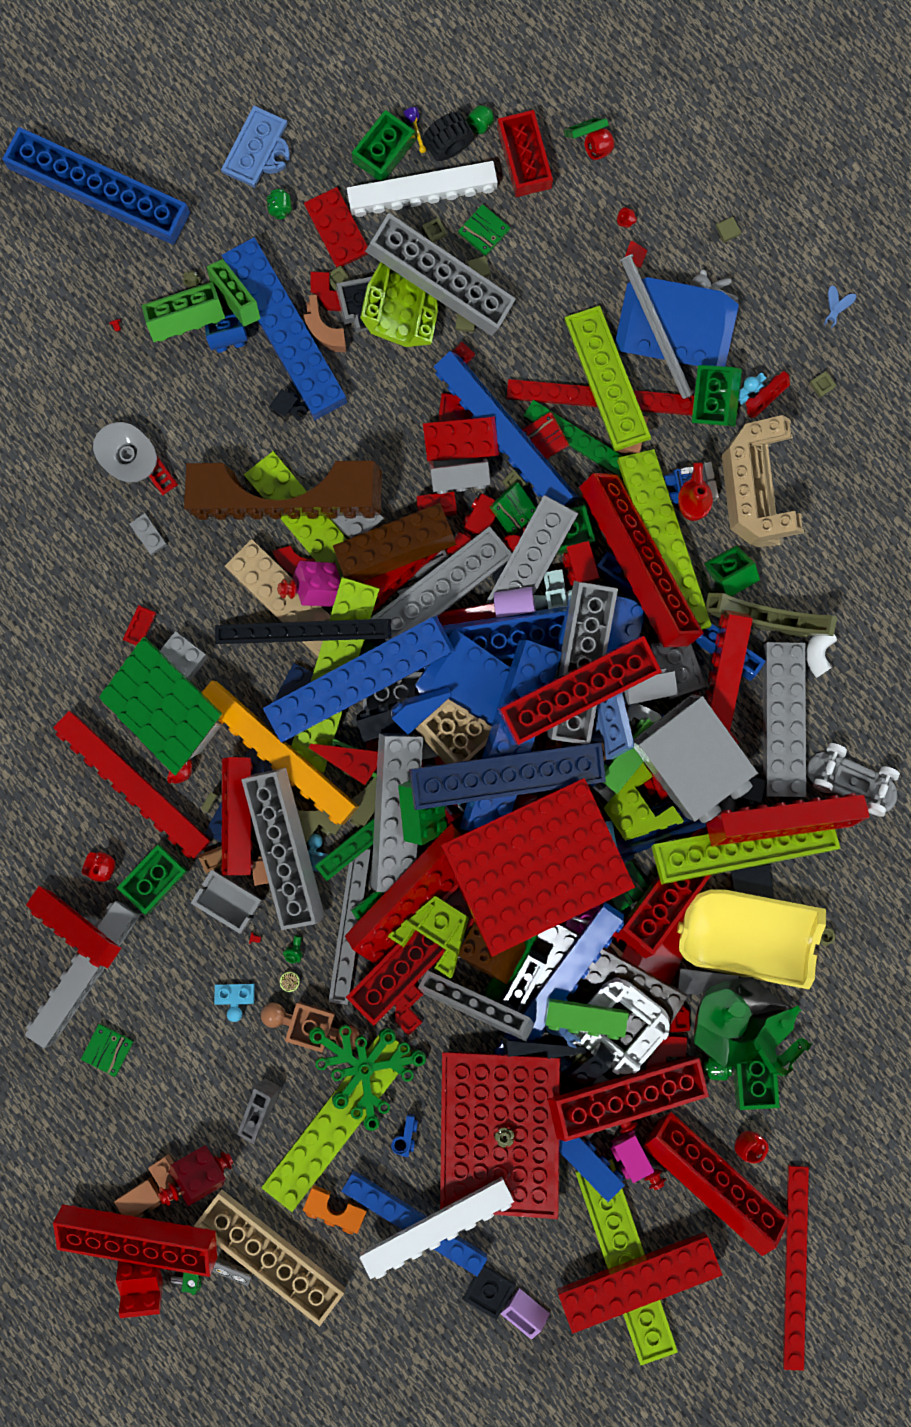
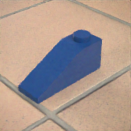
(416, 709)

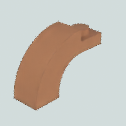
(325, 336)

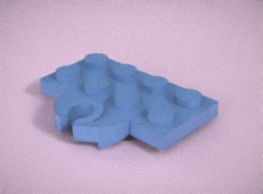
(257, 148)
(613, 727)

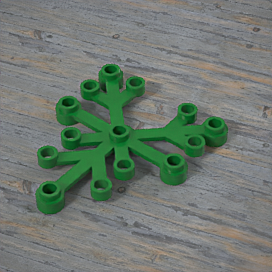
(345, 1055)

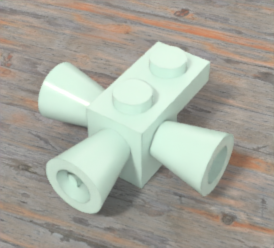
(555, 591)

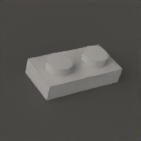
(148, 534)

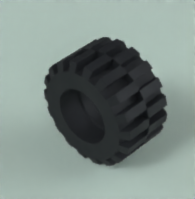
(448, 136)

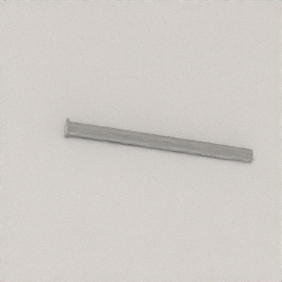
(656, 326)

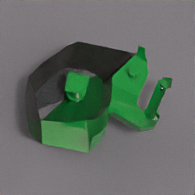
(746, 1020)

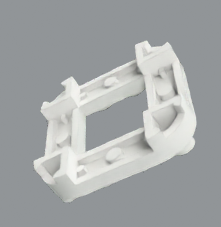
(647, 1041)

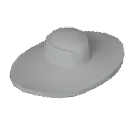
(125, 452)

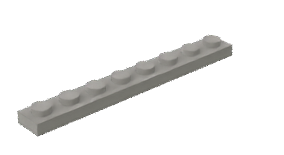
(344, 954)

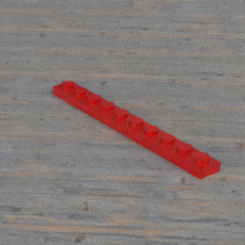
(583, 396)
(795, 1268)

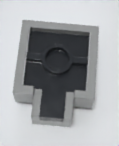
(351, 300)

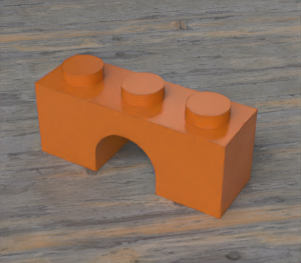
(349, 1219)

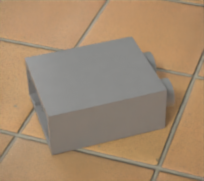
(695, 759)

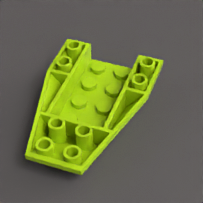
(398, 309)

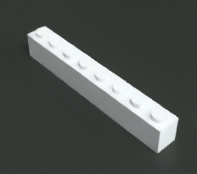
(422, 188)
(435, 1228)

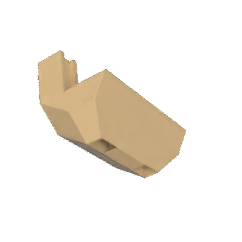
(751, 485)

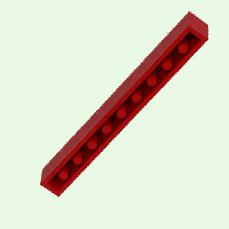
(132, 784)

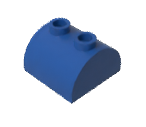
(226, 333)

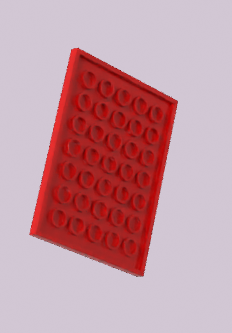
(537, 867)
(477, 1100)

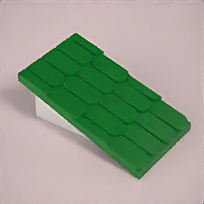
(161, 707)

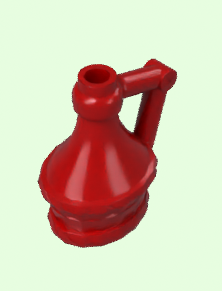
(695, 496)

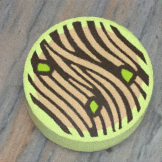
(289, 981)

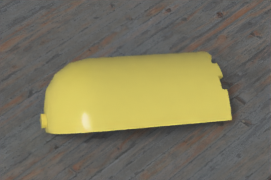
(752, 937)

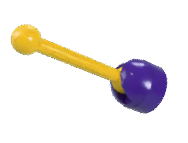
(412, 116)

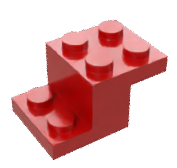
(139, 1289)

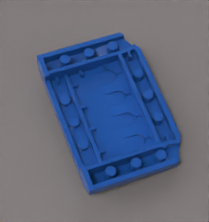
(693, 317)
(470, 674)

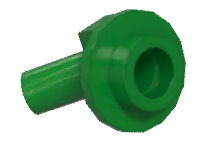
(293, 954)

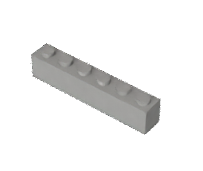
(476, 1006)

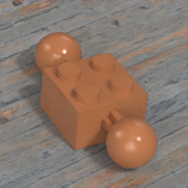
(302, 1020)

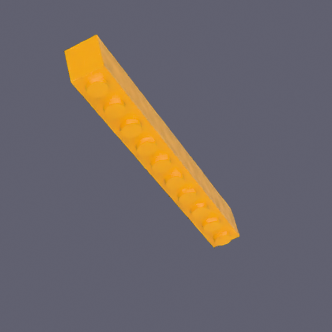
(280, 755)

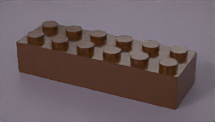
(395, 544)

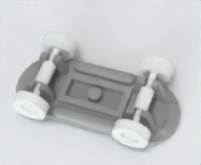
(841, 776)

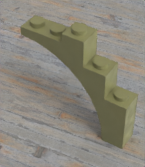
(773, 619)
(313, 819)

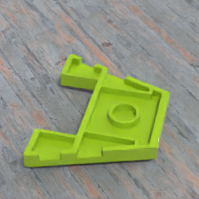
(631, 812)
(441, 925)

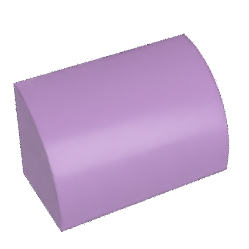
(514, 602)
(525, 1314)

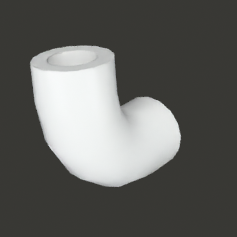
(816, 654)

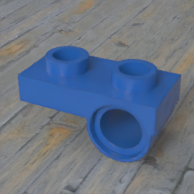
(410, 1126)

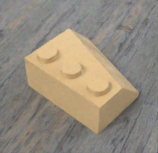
(454, 733)

